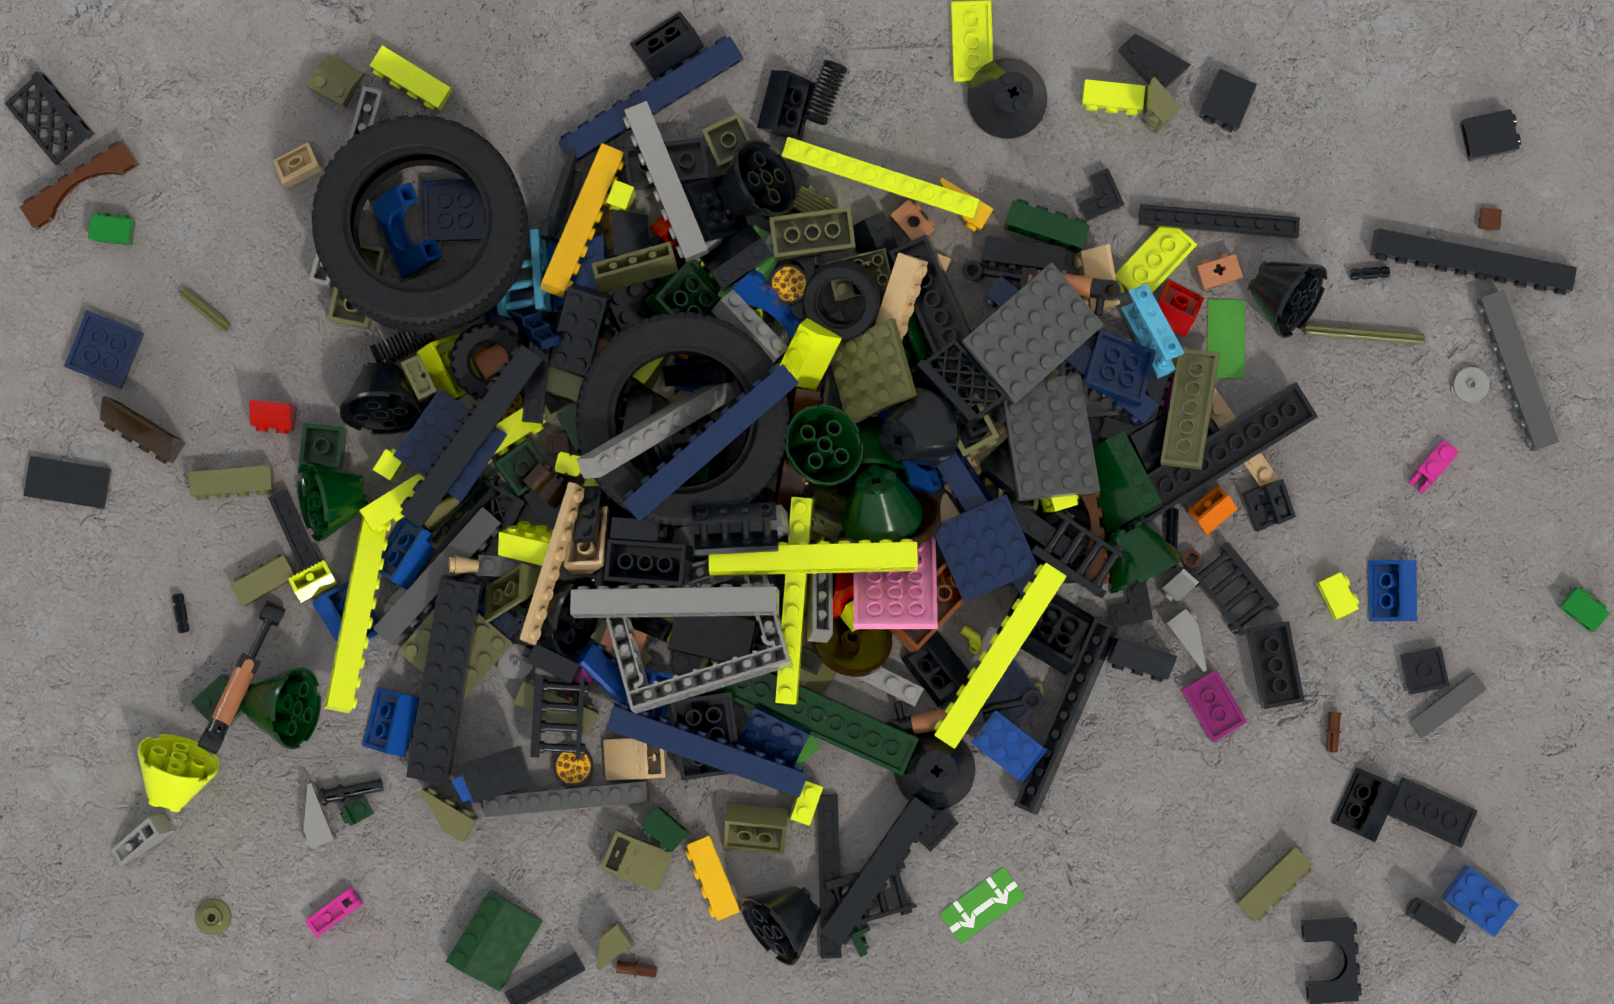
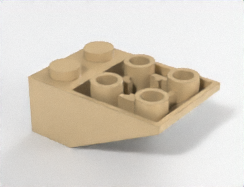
(633, 760)

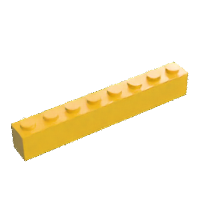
(582, 220)

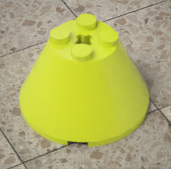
(174, 770)

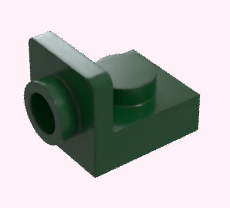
(356, 811)
(860, 943)

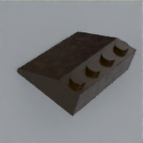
(140, 429)

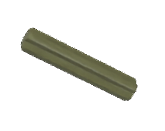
(205, 310)

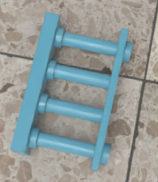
(539, 263)
(1152, 329)

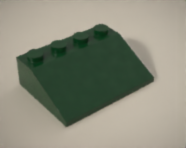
(685, 291)
(1123, 484)
(494, 940)

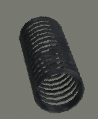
(818, 118)
(429, 337)

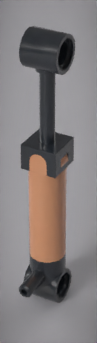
(1084, 286)
(238, 683)
(926, 721)

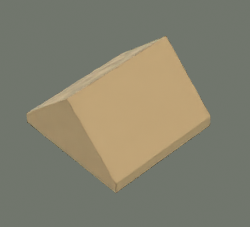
(297, 165)

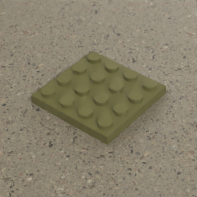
(872, 372)
(487, 649)

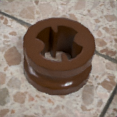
(1196, 562)

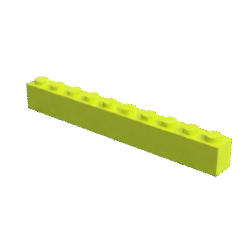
(881, 178)
(388, 506)
(820, 558)
(794, 603)
(356, 619)
(1000, 654)

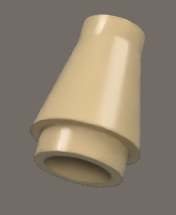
(462, 565)

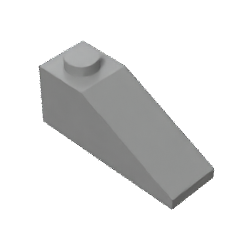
(1178, 585)
(1187, 633)
(316, 821)
(142, 838)

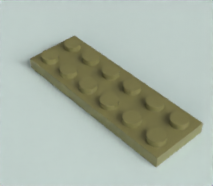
(1190, 409)

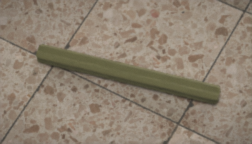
(1364, 334)

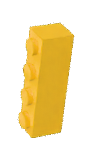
(713, 877)

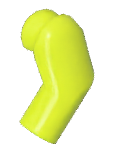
(975, 640)

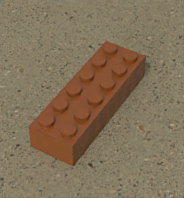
(947, 603)

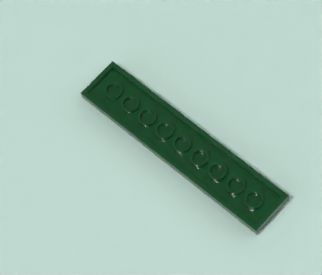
(831, 722)

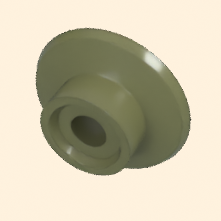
(222, 916)

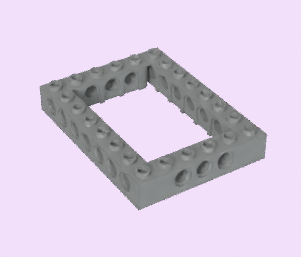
(646, 697)

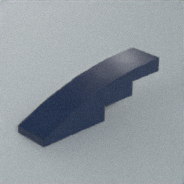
(534, 328)

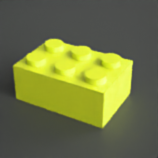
(525, 542)

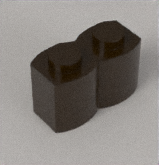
(545, 483)

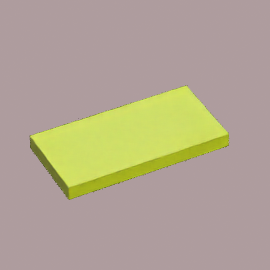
(971, 37)
(1155, 259)

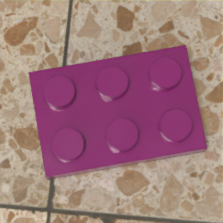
(1214, 706)

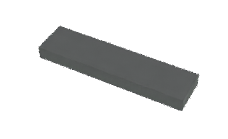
(1447, 705)

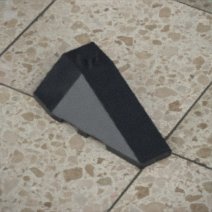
(873, 235)

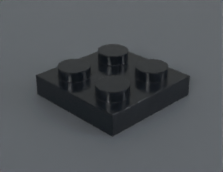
(1424, 670)

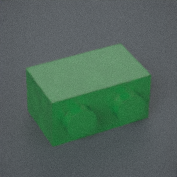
(111, 229)
(1584, 609)

